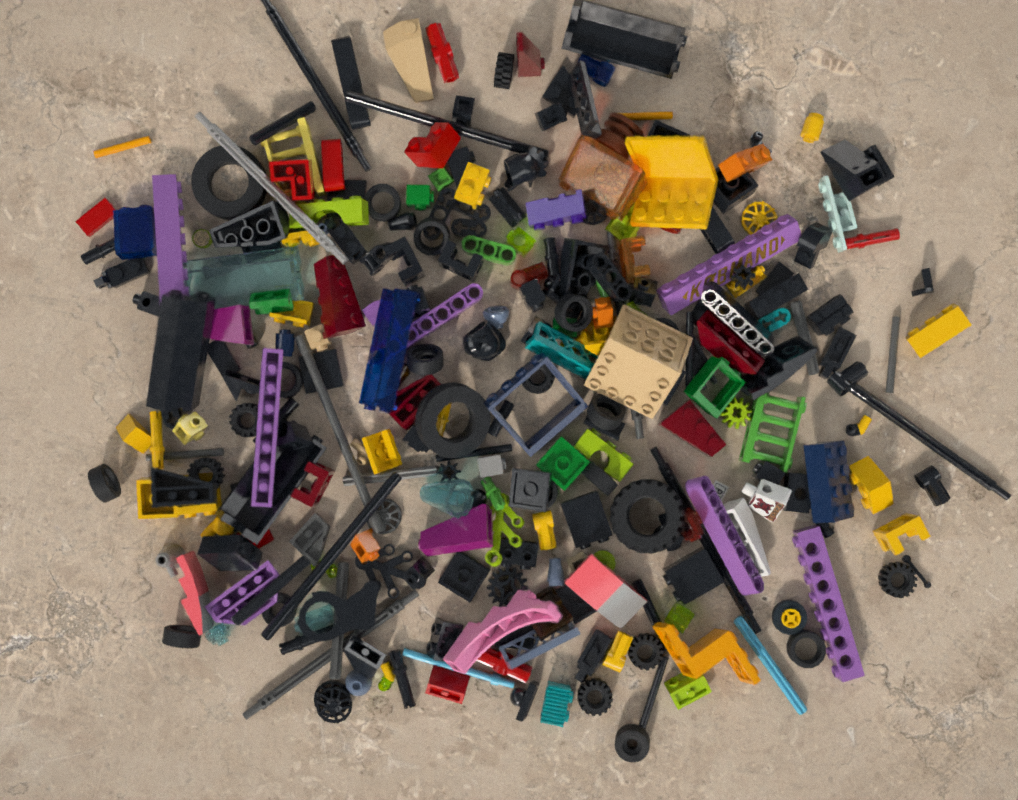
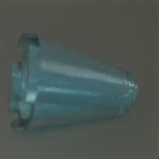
(449, 496)

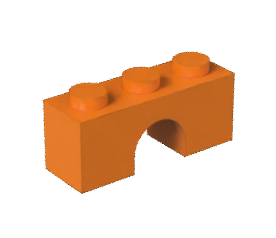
(745, 161)

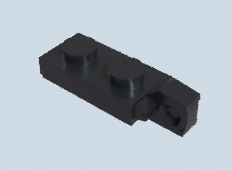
(122, 273)
(836, 352)
(593, 655)

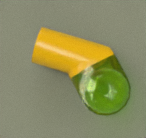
(388, 677)

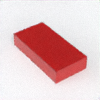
(96, 217)

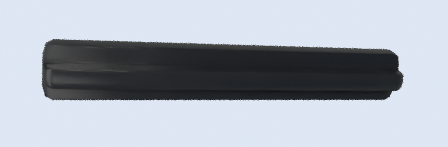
(282, 123)
(648, 607)

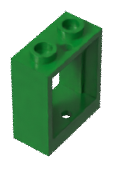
(726, 394)

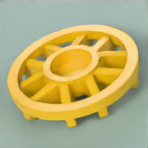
(758, 218)

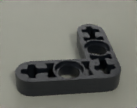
(453, 205)

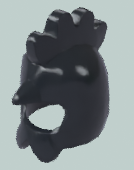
(524, 168)

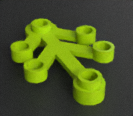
(498, 526)

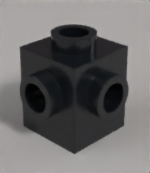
(643, 291)

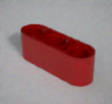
(333, 165)

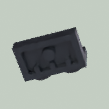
(442, 638)

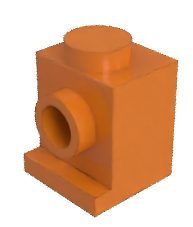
(602, 313)
(365, 546)

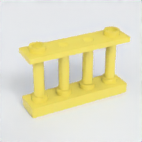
(307, 148)

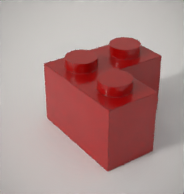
(435, 148)
(299, 174)

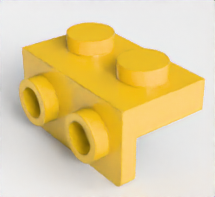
(472, 185)
(299, 316)
(382, 451)

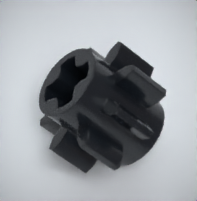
(738, 279)
(453, 467)

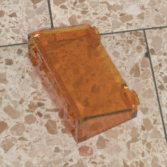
(603, 177)

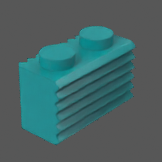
(555, 704)

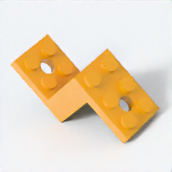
(707, 652)

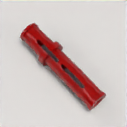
(890, 235)

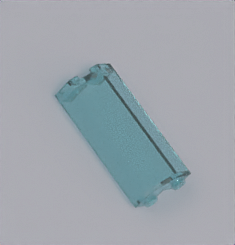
(238, 275)

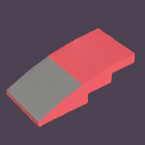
(605, 591)
(197, 592)

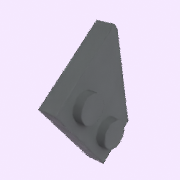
(312, 538)

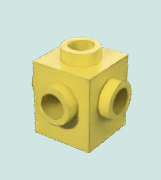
(190, 428)

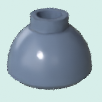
(496, 315)
(357, 683)

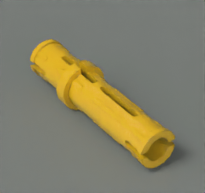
(156, 440)

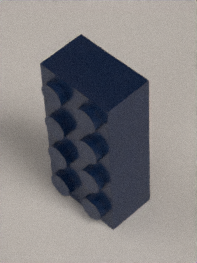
(829, 481)

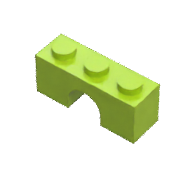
(617, 464)

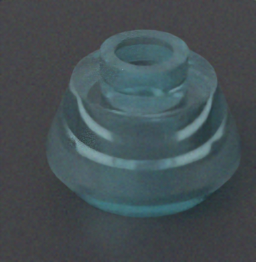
(218, 634)

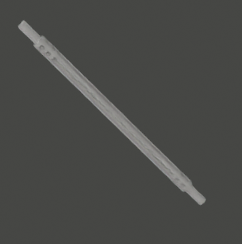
(320, 236)

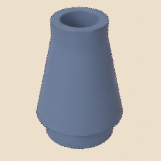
(555, 573)

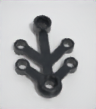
(386, 569)

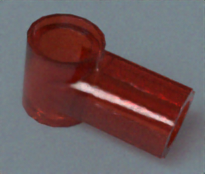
(530, 273)

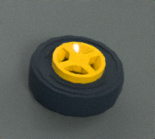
(795, 615)

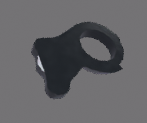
(352, 613)

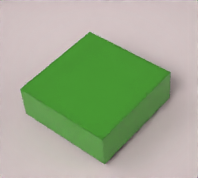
(440, 179)

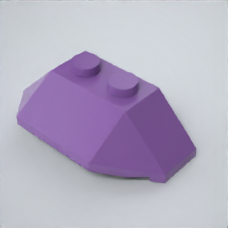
(241, 593)

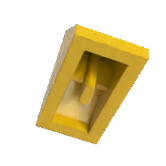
(134, 434)

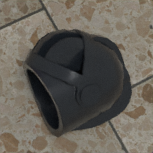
(484, 342)

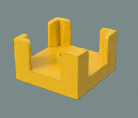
(907, 523)

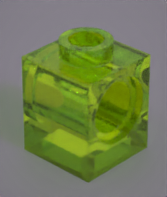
(524, 249)
(679, 617)

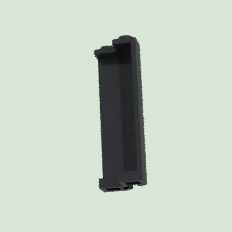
(624, 38)
(180, 350)
(288, 475)

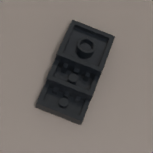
(778, 367)

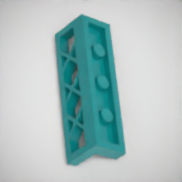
(561, 355)

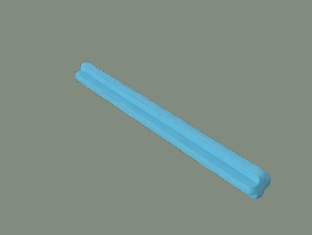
(770, 665)

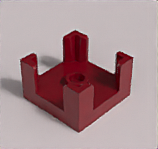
(313, 496)

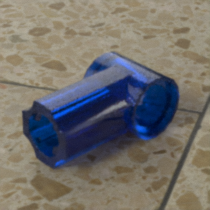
(600, 72)

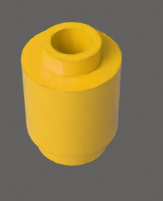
(812, 127)

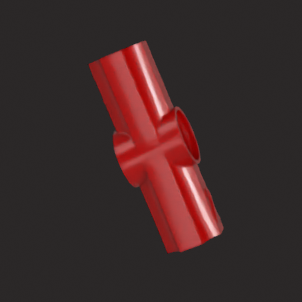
(442, 52)
(496, 661)

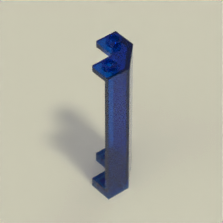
(388, 349)

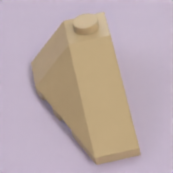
(407, 52)

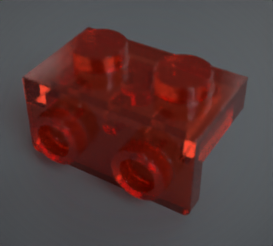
(694, 520)

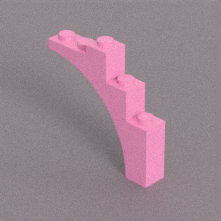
(499, 622)

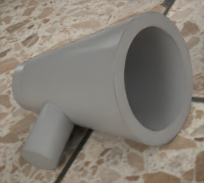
(170, 553)

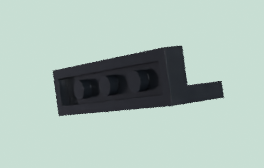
(584, 101)

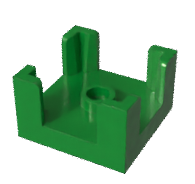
(563, 463)

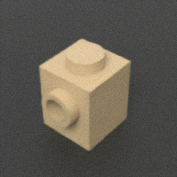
(316, 340)

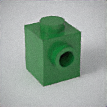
(419, 197)

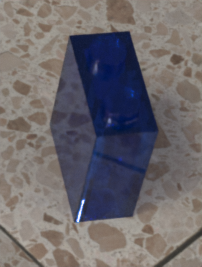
(135, 232)

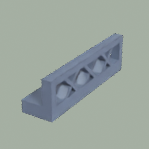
(537, 649)

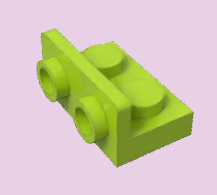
(686, 689)

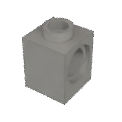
(491, 465)

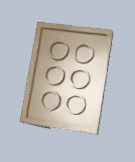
(639, 362)

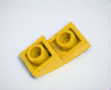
(294, 238)

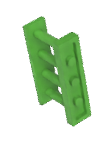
(753, 434)

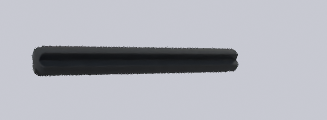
(269, 591)

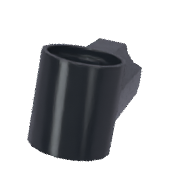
(843, 381)
(930, 481)

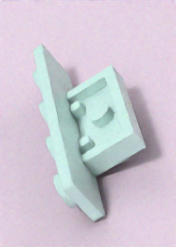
(839, 212)

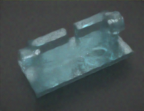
(317, 618)

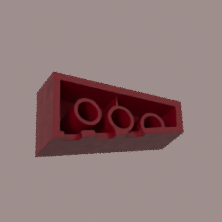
(337, 298)

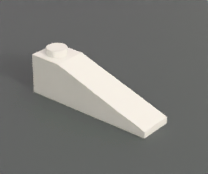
(746, 527)

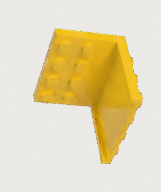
(678, 180)

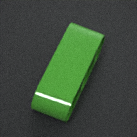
(498, 248)

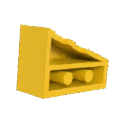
(938, 330)

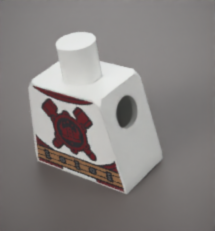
(767, 498)

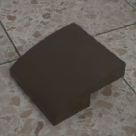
(547, 628)

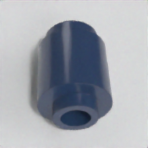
(285, 341)

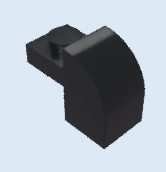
(811, 242)

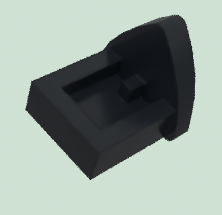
(927, 284)

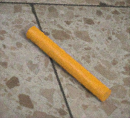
(649, 115)
(122, 146)

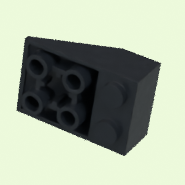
(853, 169)

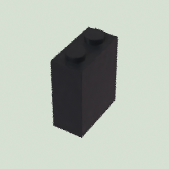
(586, 520)
(230, 553)
(692, 576)

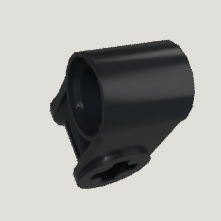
(375, 259)

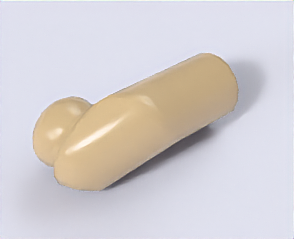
(362, 458)

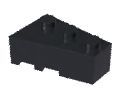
(180, 490)

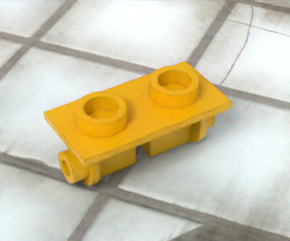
(759, 270)

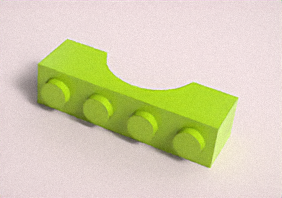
(352, 211)

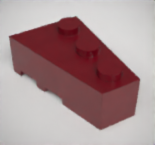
(409, 400)
(692, 427)

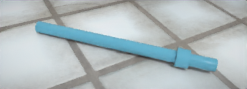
(494, 678)

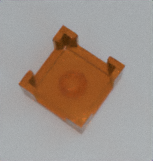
(626, 248)

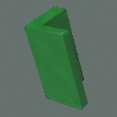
(271, 301)

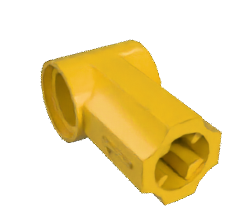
(544, 525)
(616, 655)

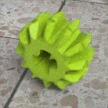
(742, 414)

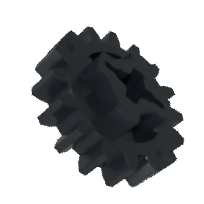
(498, 583)

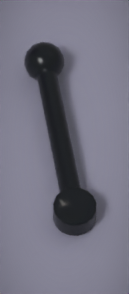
(907, 559)

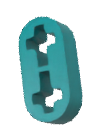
(770, 317)

